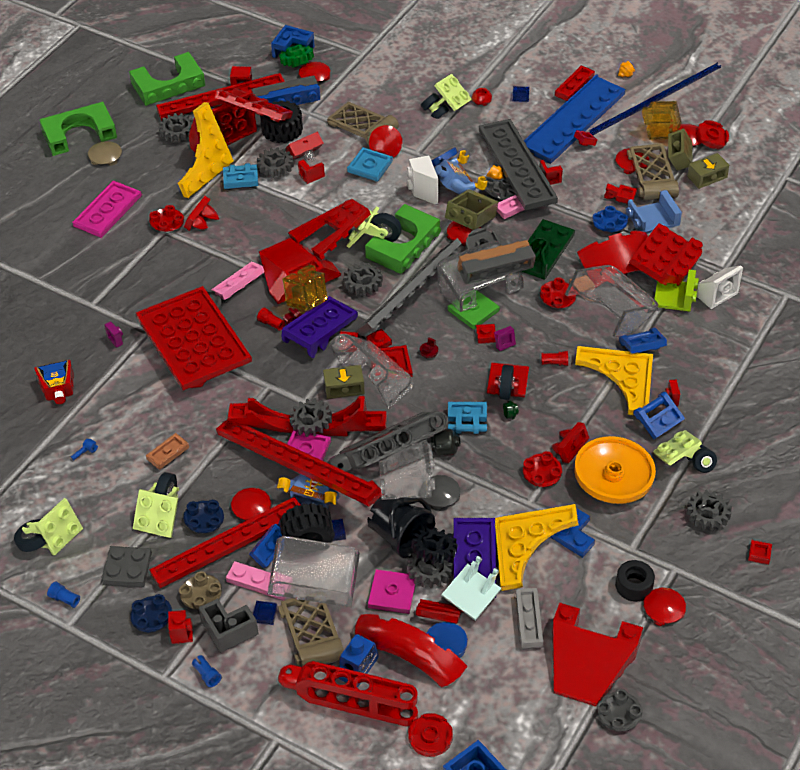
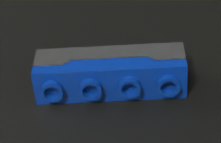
(296, 91)

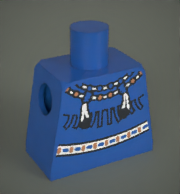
(358, 656)

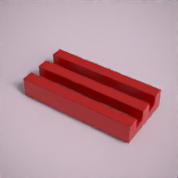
(438, 611)

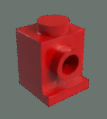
(180, 627)

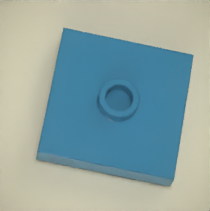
(370, 164)

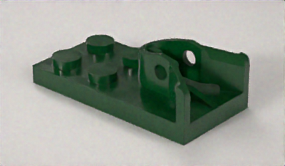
(548, 245)

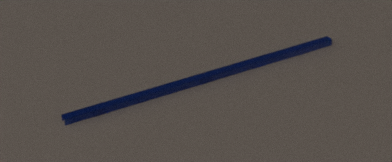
(657, 97)

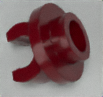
(289, 317)
(429, 349)

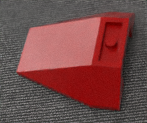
(288, 258)

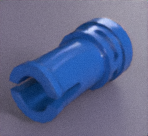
(60, 593)
(209, 674)

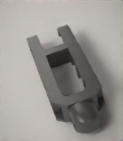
(389, 441)

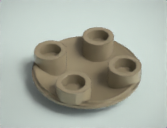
(104, 153)
(200, 590)

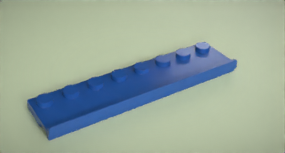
(575, 114)

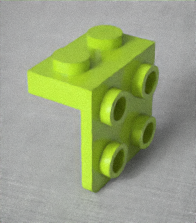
(677, 297)

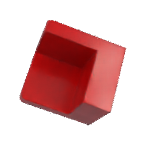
(240, 74)
(311, 173)
(553, 174)

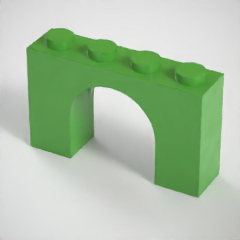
(153, 90)
(93, 116)
(401, 255)

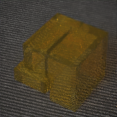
(662, 119)
(305, 289)

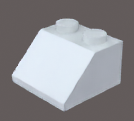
(423, 179)
(720, 286)

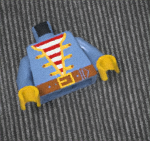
(455, 177)
(308, 491)

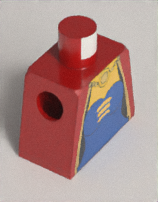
(56, 381)

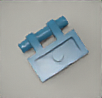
(240, 176)
(467, 412)

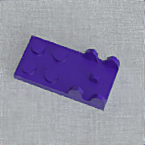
(318, 324)
(474, 539)

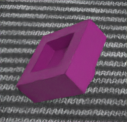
(114, 334)
(505, 338)

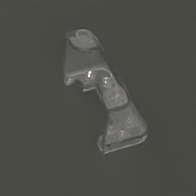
(385, 373)

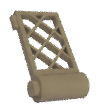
(388, 120)
(651, 189)
(319, 648)

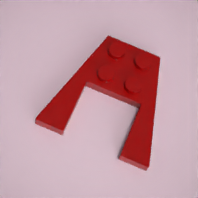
(260, 105)
(340, 218)

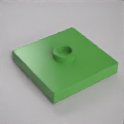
(477, 315)

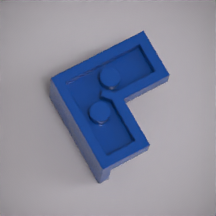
(291, 35)

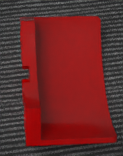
(613, 252)

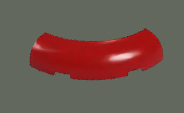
(413, 646)

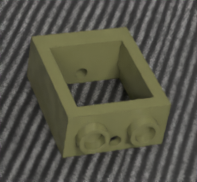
(469, 199)

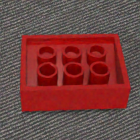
(232, 120)

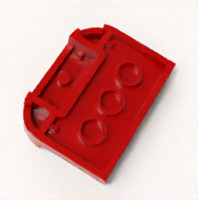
(667, 256)

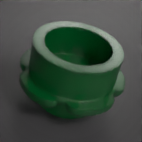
(510, 410)

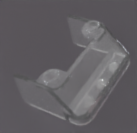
(616, 293)

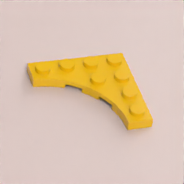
(210, 155)
(627, 370)
(521, 535)

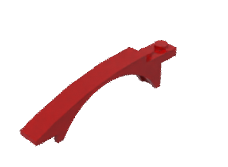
(352, 418)

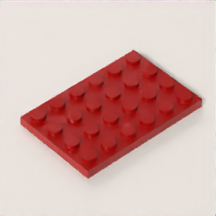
(193, 337)

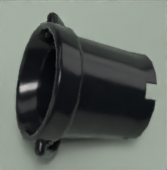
(399, 521)

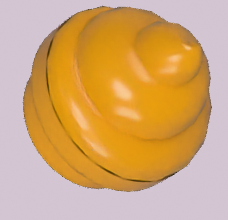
(626, 69)
(495, 172)

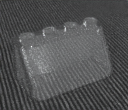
(314, 571)

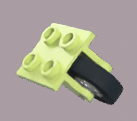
(379, 225)
(158, 507)
(51, 531)

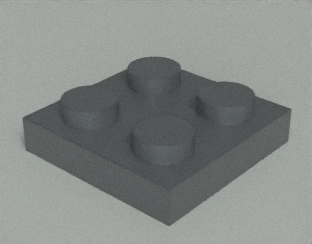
(127, 566)

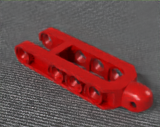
(382, 692)

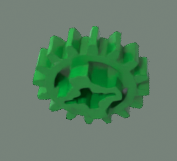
(296, 55)

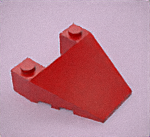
(586, 660)

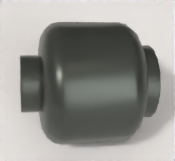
(445, 442)

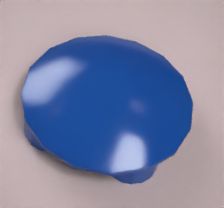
(610, 219)

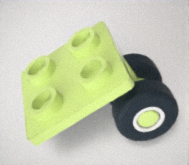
(451, 92)
(687, 445)

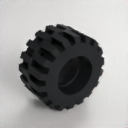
(283, 130)
(308, 523)

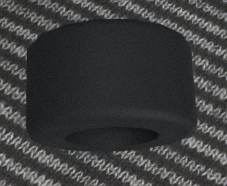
(638, 570)

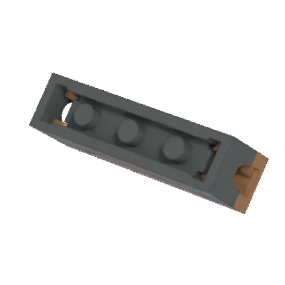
(496, 262)

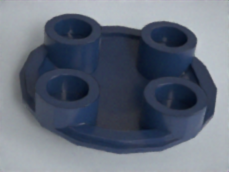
(203, 516)
(150, 613)

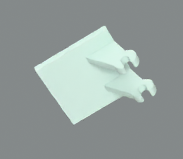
(471, 590)

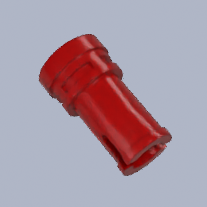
(267, 317)
(555, 358)

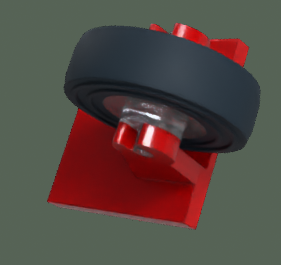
(508, 380)

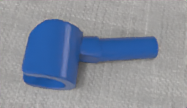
(89, 445)

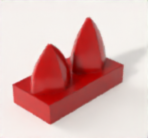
(202, 209)
(572, 442)

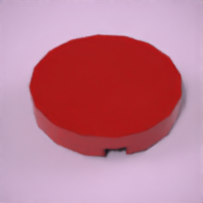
(712, 134)
(430, 735)

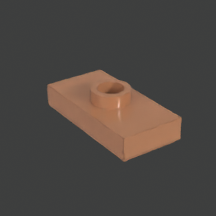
(167, 451)

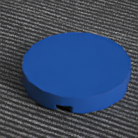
(445, 156)
(449, 636)

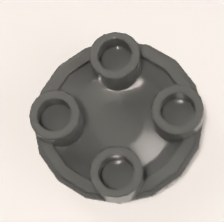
(499, 188)
(445, 493)
(619, 711)

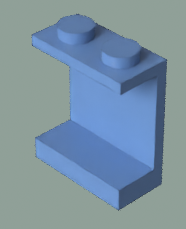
(648, 216)

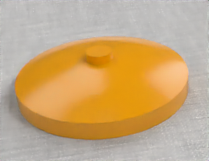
(614, 470)

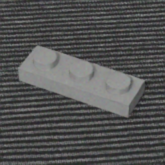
(529, 617)

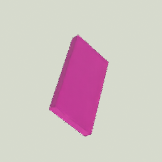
(107, 209)

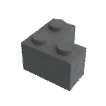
(230, 628)

